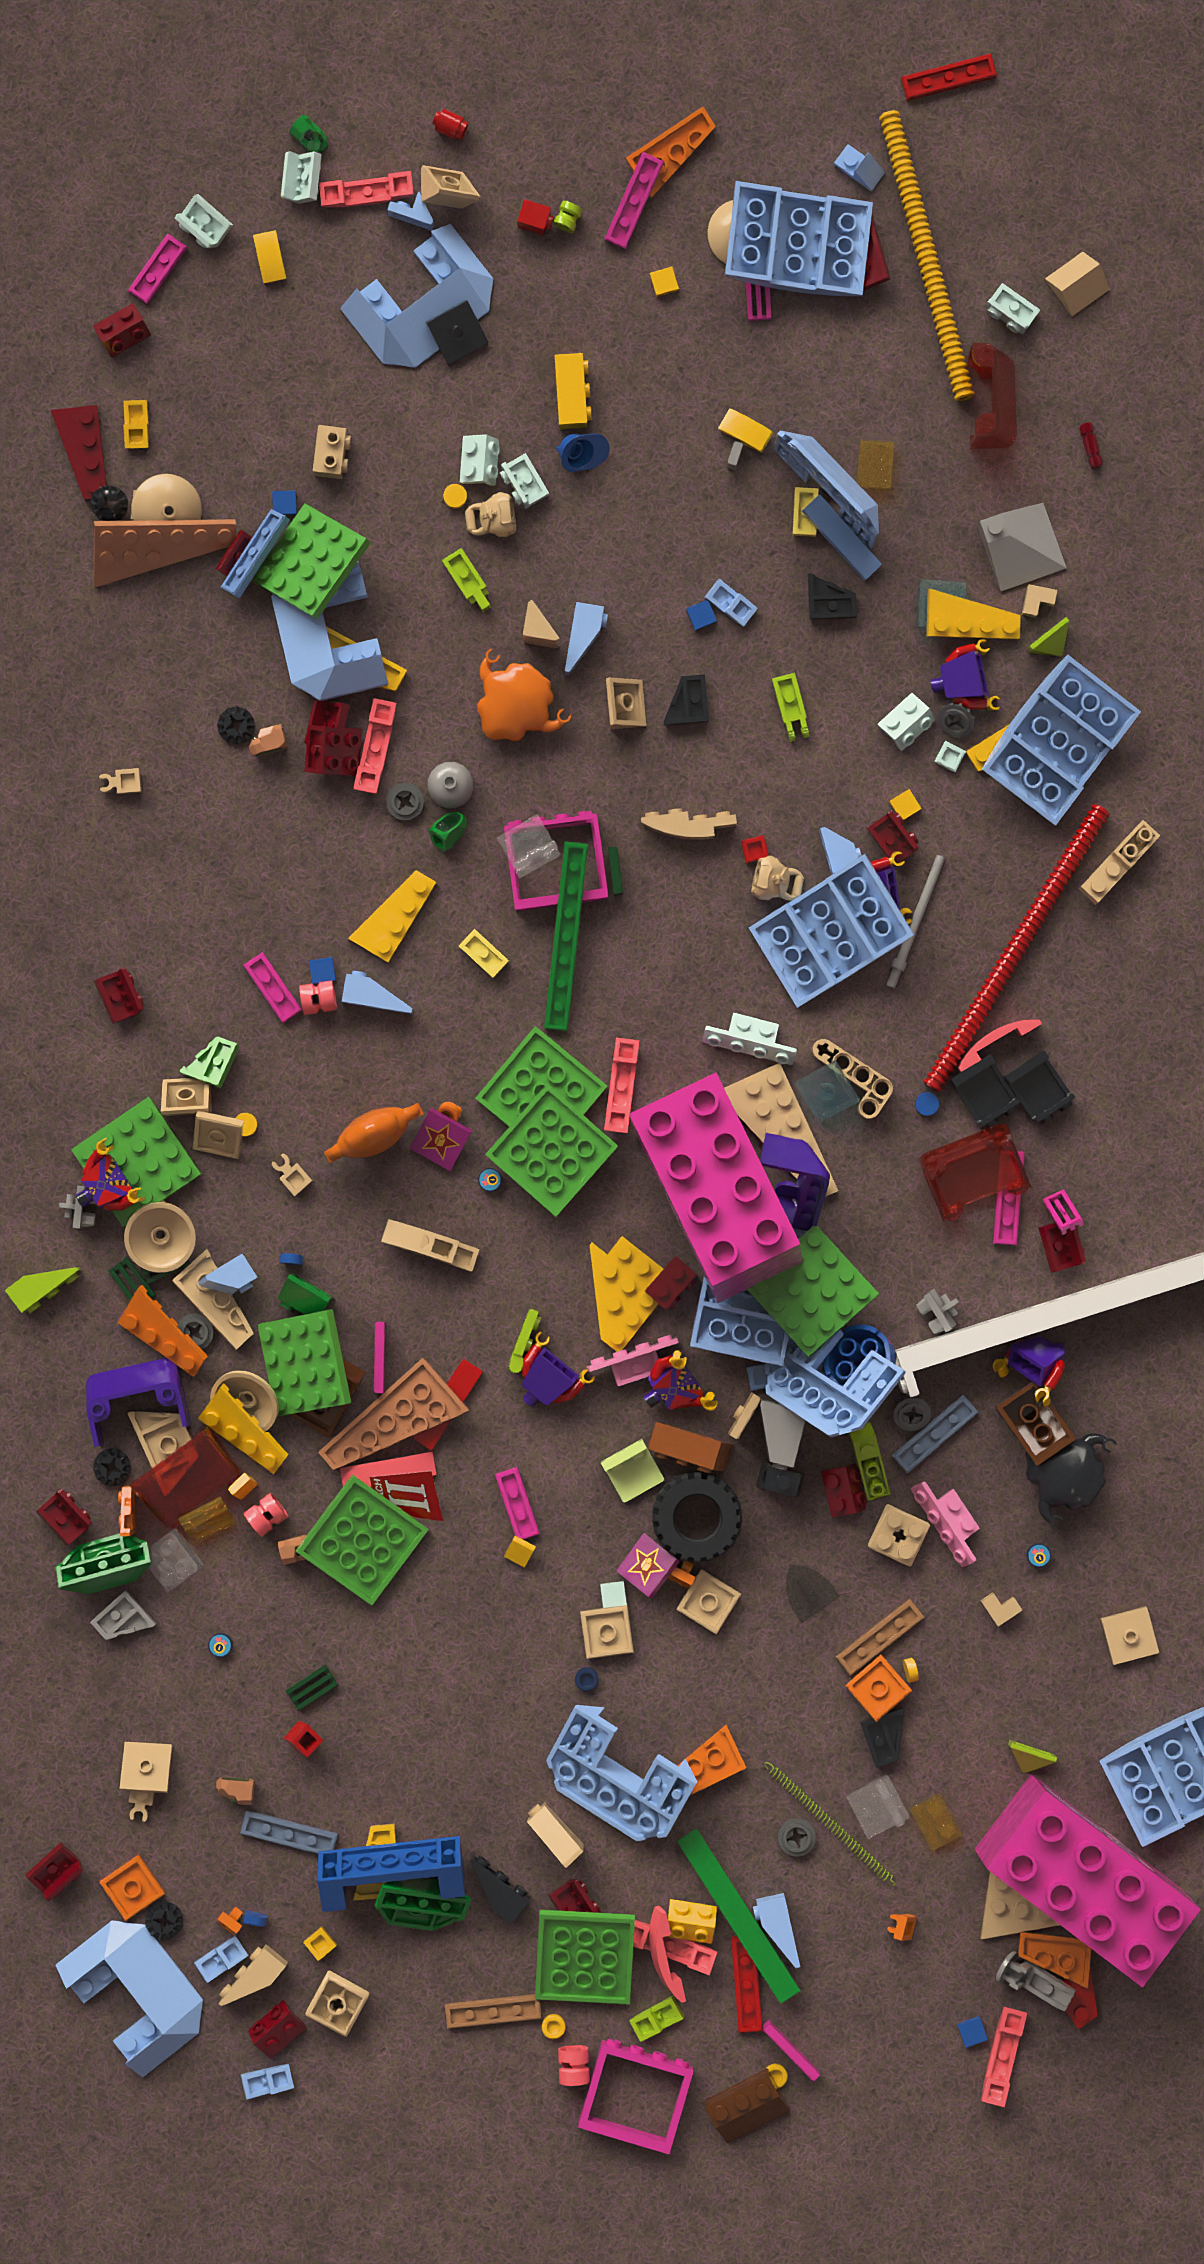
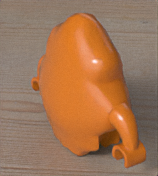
(515, 701)
(373, 1132)

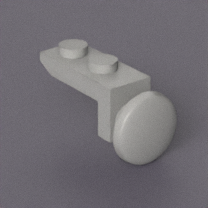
(1036, 1981)

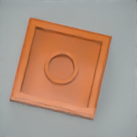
(878, 1688)
(132, 1887)

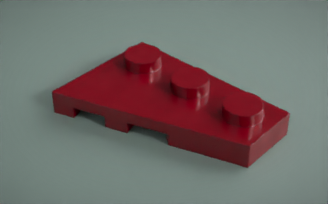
(876, 267)

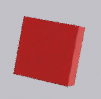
(754, 849)

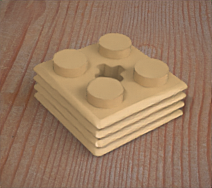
(884, 1540)
(342, 2018)

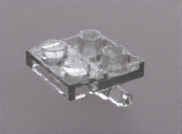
(528, 846)
(173, 1560)
(878, 1806)

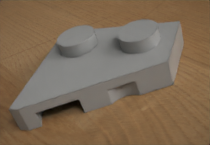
(122, 1617)

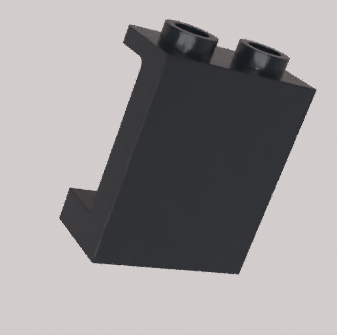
(1039, 1088)
(985, 1092)

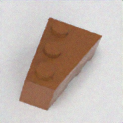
(689, 1448)

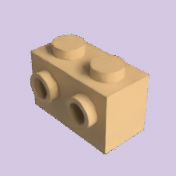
(330, 452)

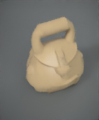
(496, 516)
(773, 879)

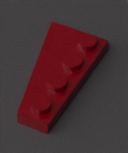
(83, 444)

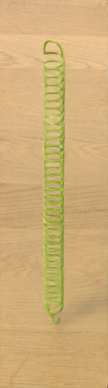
(894, 1884)

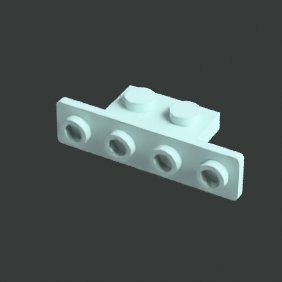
(750, 1037)

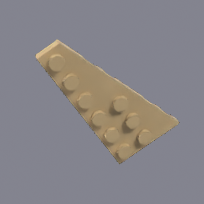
(769, 1106)
(1010, 1912)

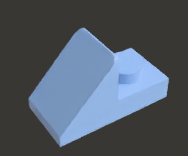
(860, 167)
(417, 215)

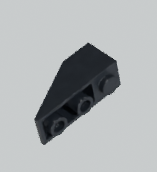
(503, 1897)

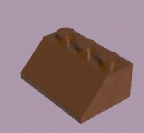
(746, 2105)

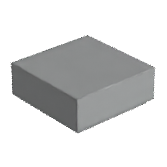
(734, 455)

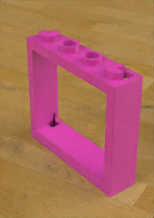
(563, 821)
(624, 2133)

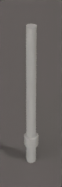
(899, 963)

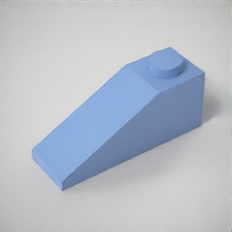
(585, 630)
(366, 992)
(776, 1922)

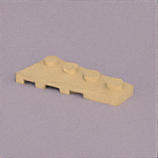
(214, 1305)

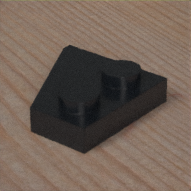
(829, 600)
(688, 702)
(884, 1737)

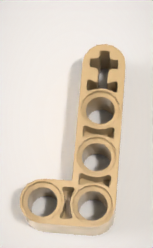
(850, 1073)

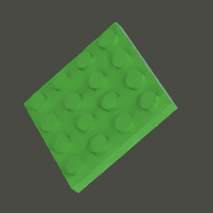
(311, 561)
(530, 1069)
(551, 1150)
(145, 1153)
(815, 1296)
(304, 1362)
(362, 1539)
(584, 1956)

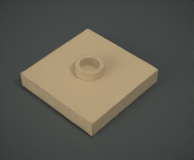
(218, 1134)
(743, 1415)
(708, 1601)
(606, 1632)
(1129, 1635)
(146, 1767)

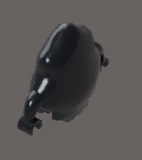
(1069, 1476)

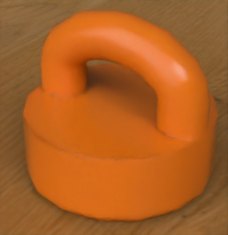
(450, 1110)

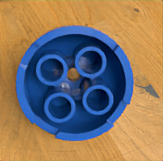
(853, 1349)

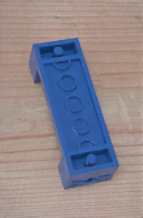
(390, 1863)

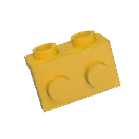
(691, 1921)

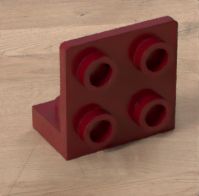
(332, 750)

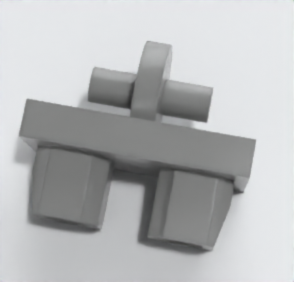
(80, 1217)
(942, 1309)

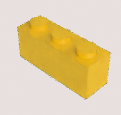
(572, 391)

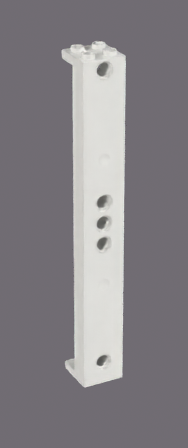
(1045, 1316)

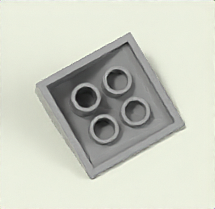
(1021, 546)

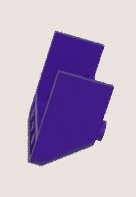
(805, 1198)
(155, 1375)

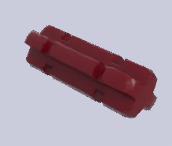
(1091, 445)

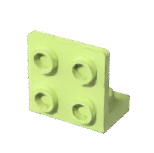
(632, 1470)

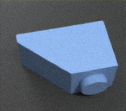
(838, 850)
(230, 1277)

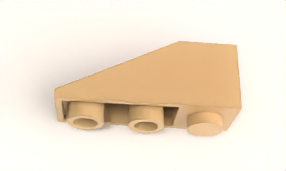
(260, 1973)

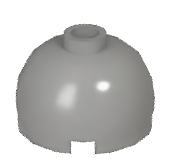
(450, 785)

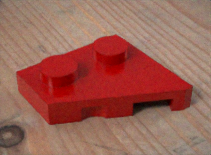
(1083, 2004)

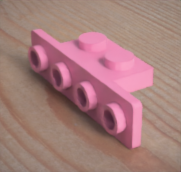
(635, 1364)
(949, 1519)

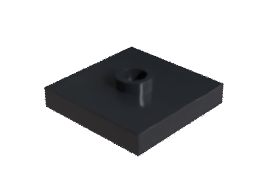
(457, 332)

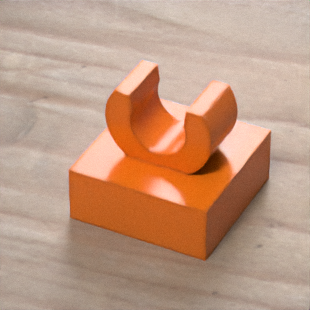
(682, 1576)
(229, 1922)
(904, 1927)

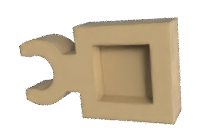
(126, 781)
(294, 1177)
(141, 1799)

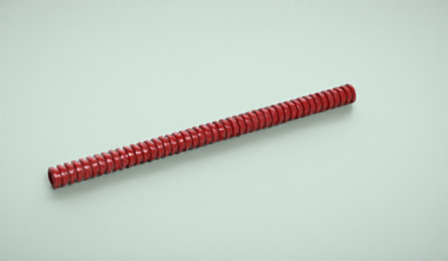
(1016, 947)

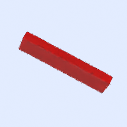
(948, 77)
(461, 1383)
(746, 1989)

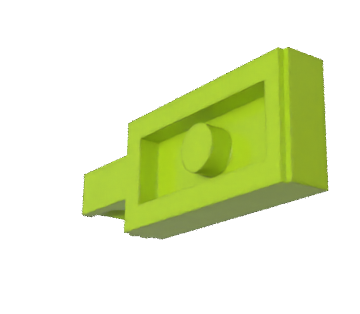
(467, 579)

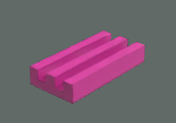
(759, 316)
(1069, 1223)

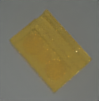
(875, 464)
(207, 1520)
(935, 1821)

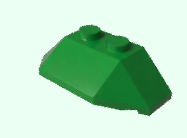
(103, 1564)
(419, 1904)

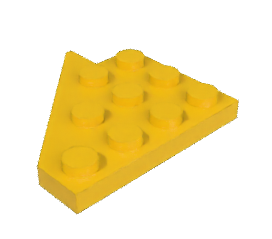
(620, 1291)

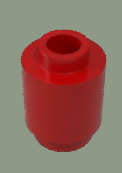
(450, 124)

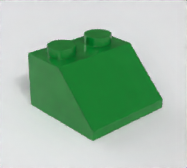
(303, 1296)

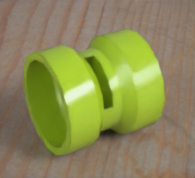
(567, 217)

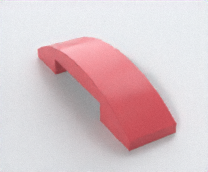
(367, 191)
(375, 746)
(972, 1056)
(621, 1085)
(408, 1464)
(660, 1928)
(684, 1951)
(1002, 2056)

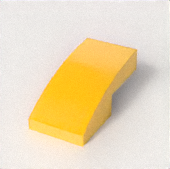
(269, 256)
(136, 424)
(746, 430)

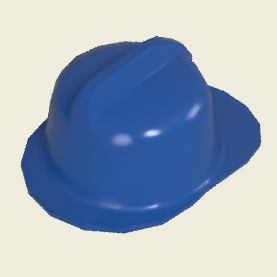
(583, 451)

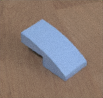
(730, 602)
(220, 1959)
(266, 2081)

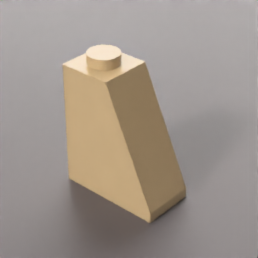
(555, 1834)

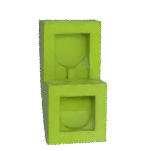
(657, 2018)

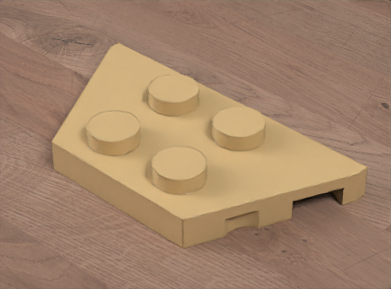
(159, 1433)

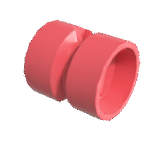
(326, 995)
(259, 1520)
(574, 2068)

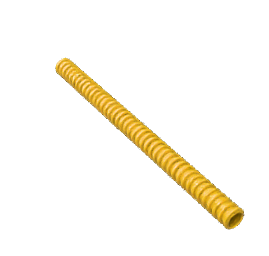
(926, 255)

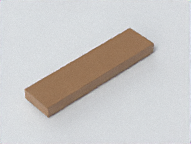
(880, 1637)
(492, 2011)

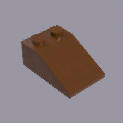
(327, 1419)
(1035, 1426)

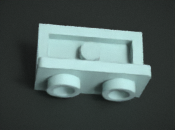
(301, 177)
(204, 222)
(1011, 309)
(479, 460)
(524, 480)
(907, 721)

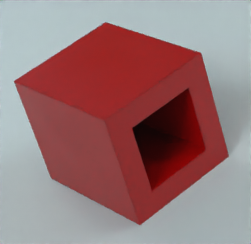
(535, 217)
(303, 1739)

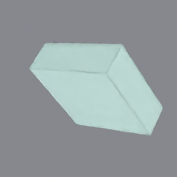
(950, 756)
(613, 1594)

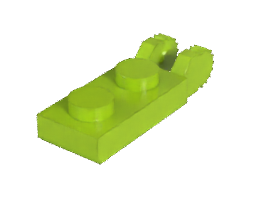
(790, 704)
(524, 1342)

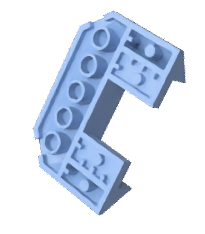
(404, 336)
(812, 461)
(309, 654)
(821, 1400)
(608, 1789)
(151, 1978)

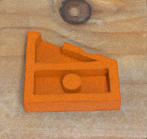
(126, 1499)

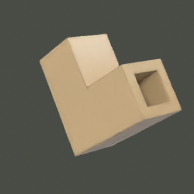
(1034, 597)
(1000, 1612)

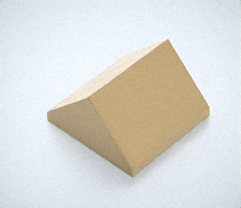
(446, 188)
(1078, 283)
(537, 629)
(625, 703)
(185, 1097)

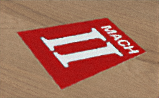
(411, 1492)

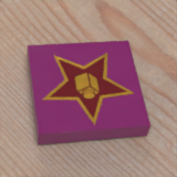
(440, 1139)
(647, 1566)

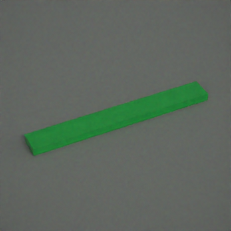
(566, 936)
(738, 1915)

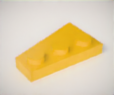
(377, 1836)

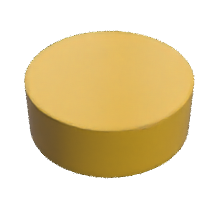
(455, 496)
(250, 1123)
(910, 1670)
(553, 2026)
(779, 2074)

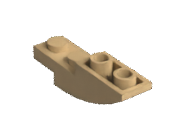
(678, 825)
(1119, 862)
(430, 1245)

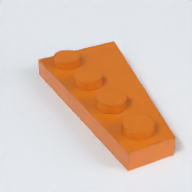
(675, 145)
(150, 1324)
(715, 1760)

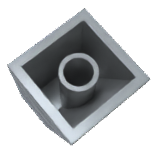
(781, 1433)

